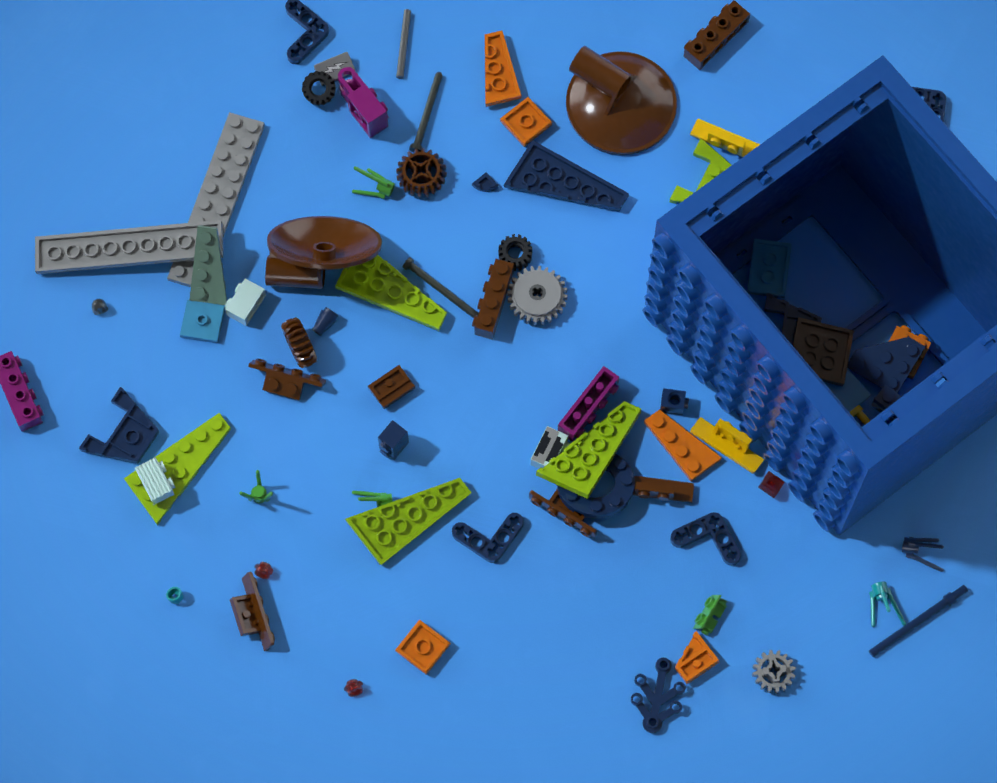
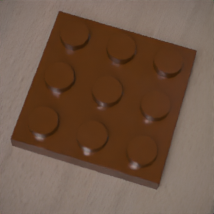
(824, 349)

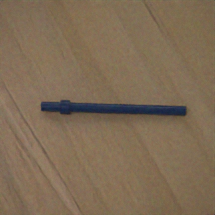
(948, 599)

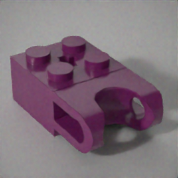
(363, 103)

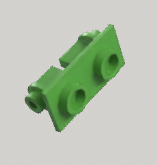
(713, 606)

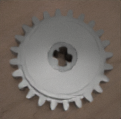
(537, 282)

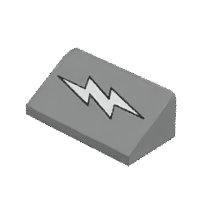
(334, 65)

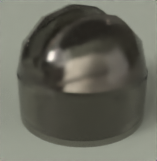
(99, 307)

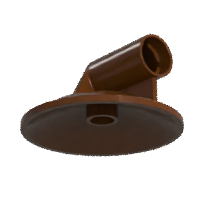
(619, 101)
(311, 245)

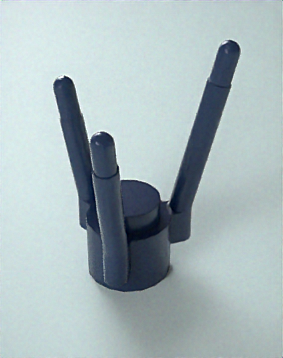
(912, 545)

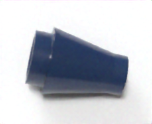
(324, 321)

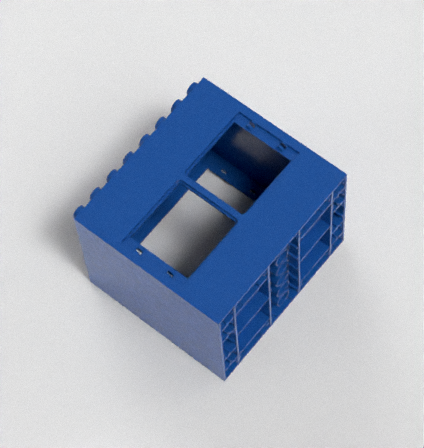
(915, 224)

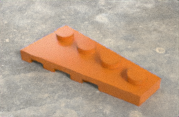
(500, 77)
(684, 448)

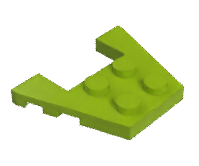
(716, 167)

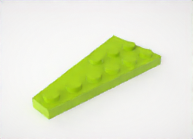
(387, 288)
(590, 454)
(182, 463)
(397, 523)

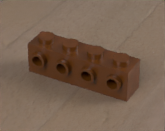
(716, 34)
(494, 298)

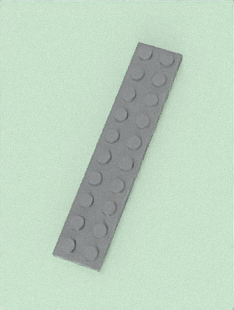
(222, 181)
(119, 247)

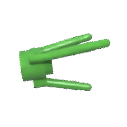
(384, 185)
(258, 492)
(380, 498)

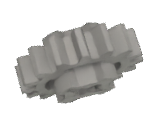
(765, 672)

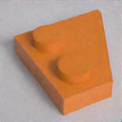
(696, 659)

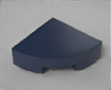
(485, 183)

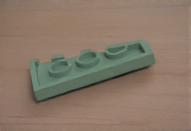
(207, 273)

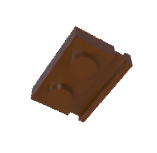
(391, 387)

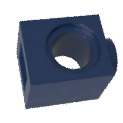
(669, 394)

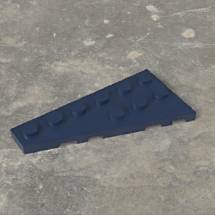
(554, 176)

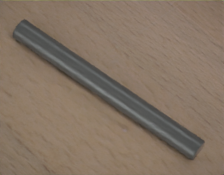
(403, 44)

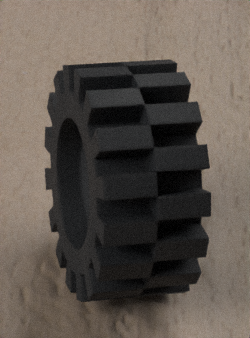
(310, 80)
(516, 242)

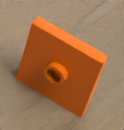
(526, 121)
(422, 647)

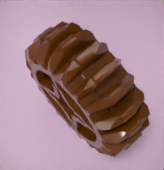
(428, 161)
(299, 342)

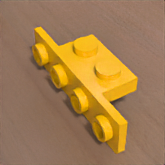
(722, 138)
(728, 442)

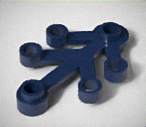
(657, 698)

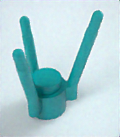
(882, 593)

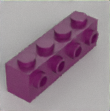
(17, 392)
(588, 404)

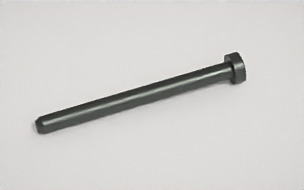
(426, 114)
(409, 264)

